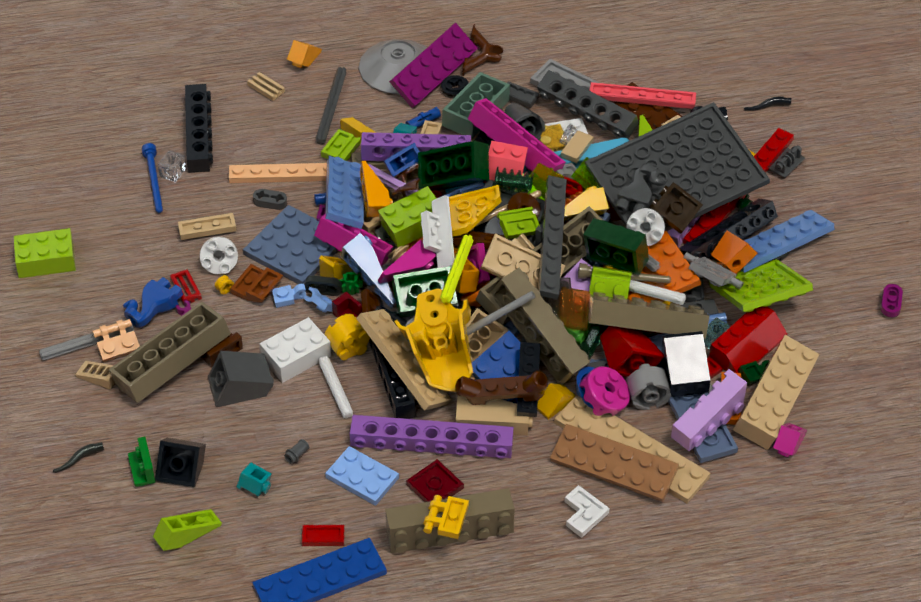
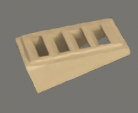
(101, 380)

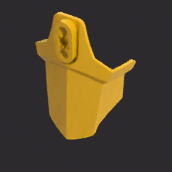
(440, 342)

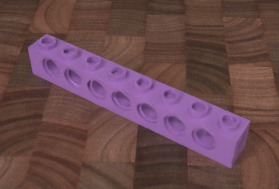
(431, 436)

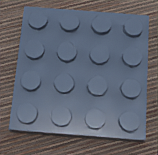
(290, 245)

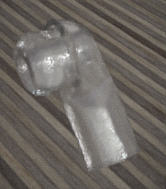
(569, 132)

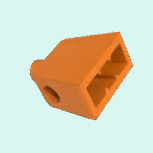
(733, 252)

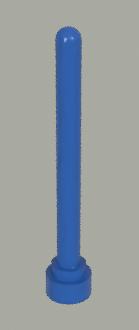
(149, 152)

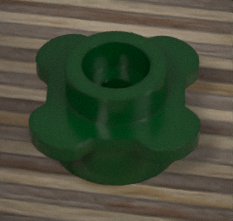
(743, 202)

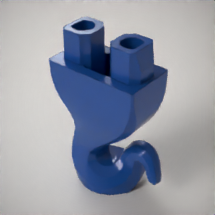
(155, 299)

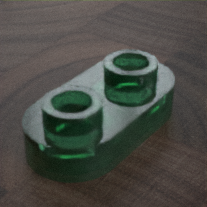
(593, 339)

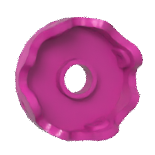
(601, 399)

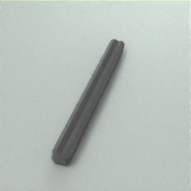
(331, 105)

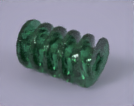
(513, 181)

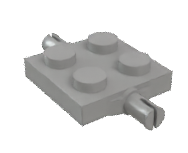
(714, 272)

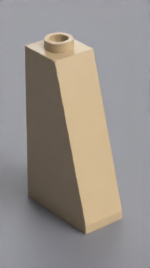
(495, 413)

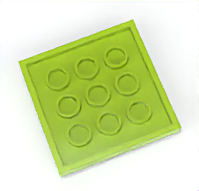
(764, 286)

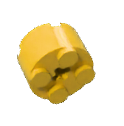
(347, 337)

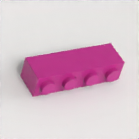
(340, 234)

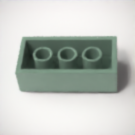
(482, 86)

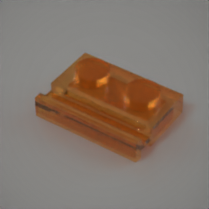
(574, 308)

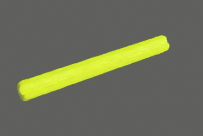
(456, 269)

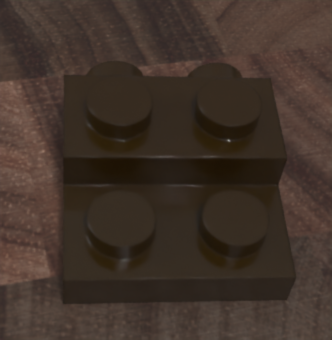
(676, 207)

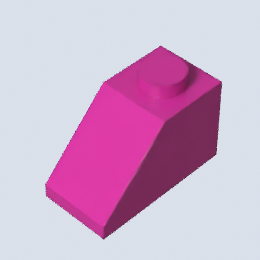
(789, 439)

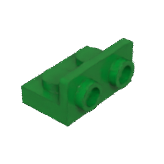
(141, 464)

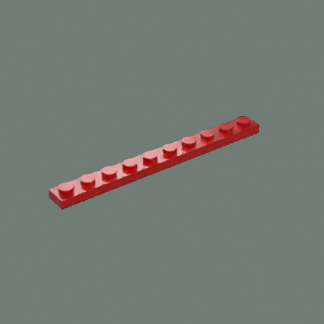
(765, 157)

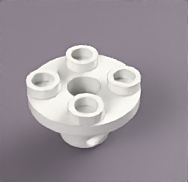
(647, 222)
(218, 255)

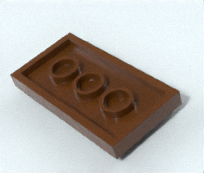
(653, 114)

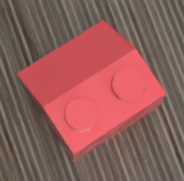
(507, 157)

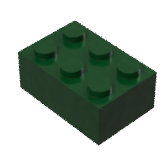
(616, 246)

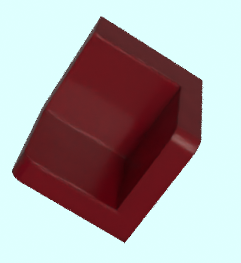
(346, 305)

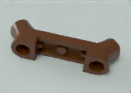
(479, 390)

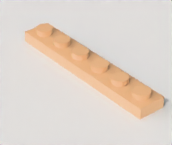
(277, 173)

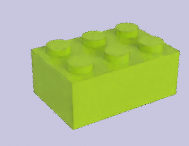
(403, 217)
(44, 253)

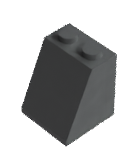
(239, 377)

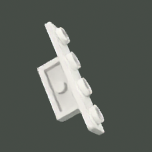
(438, 231)

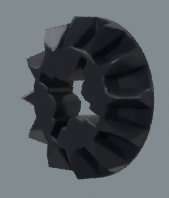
(453, 81)

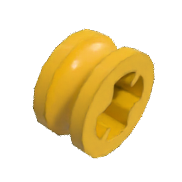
(223, 284)

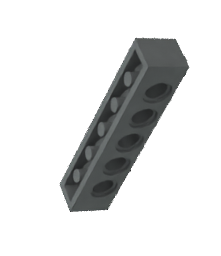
(627, 120)

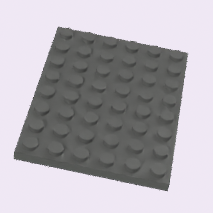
(694, 152)

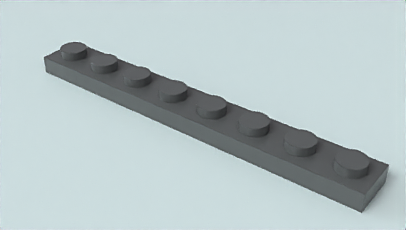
(552, 237)

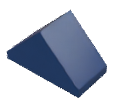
(402, 159)

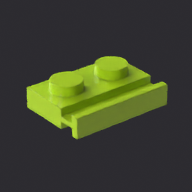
(341, 145)
(518, 222)
(610, 281)

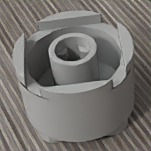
(648, 387)

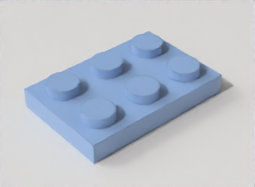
(362, 475)

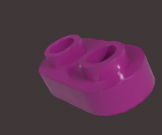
(891, 300)

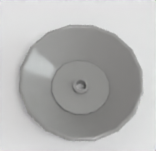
(386, 60)

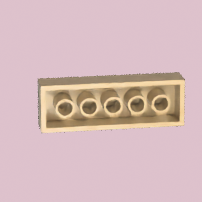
(776, 392)

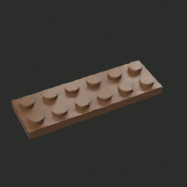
(614, 462)

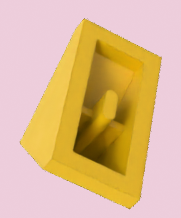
(333, 267)
(554, 400)

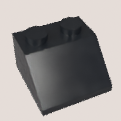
(179, 461)

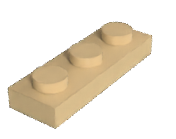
(207, 226)

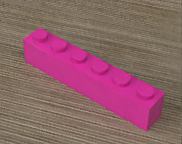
(504, 129)

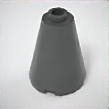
(526, 118)

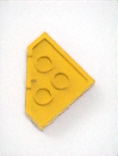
(472, 207)

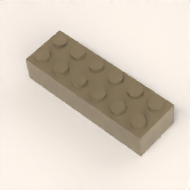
(646, 316)
(540, 325)
(169, 352)
(486, 516)

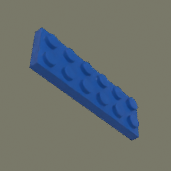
(323, 575)

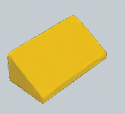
(354, 127)

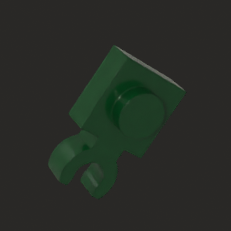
(752, 371)

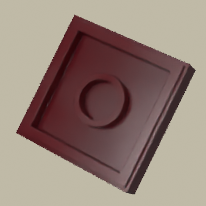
(433, 481)

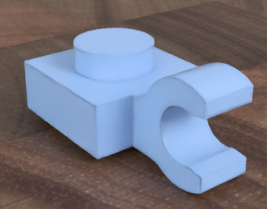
(285, 295)
(322, 301)

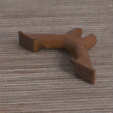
(489, 52)

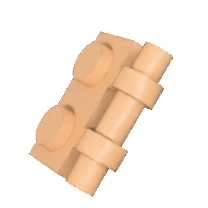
(116, 346)

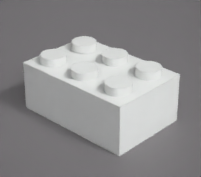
(295, 349)

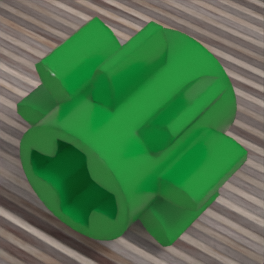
(351, 283)

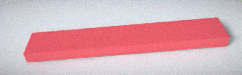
(644, 95)

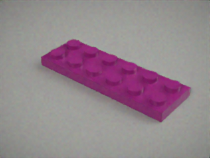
(433, 65)

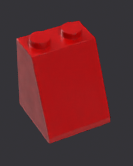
(628, 350)

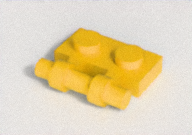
(452, 518)

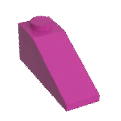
(413, 260)

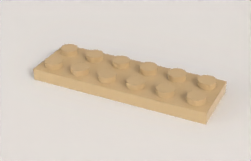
(401, 357)

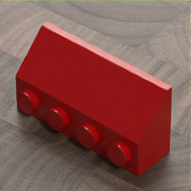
(748, 339)

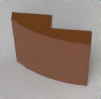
(255, 283)

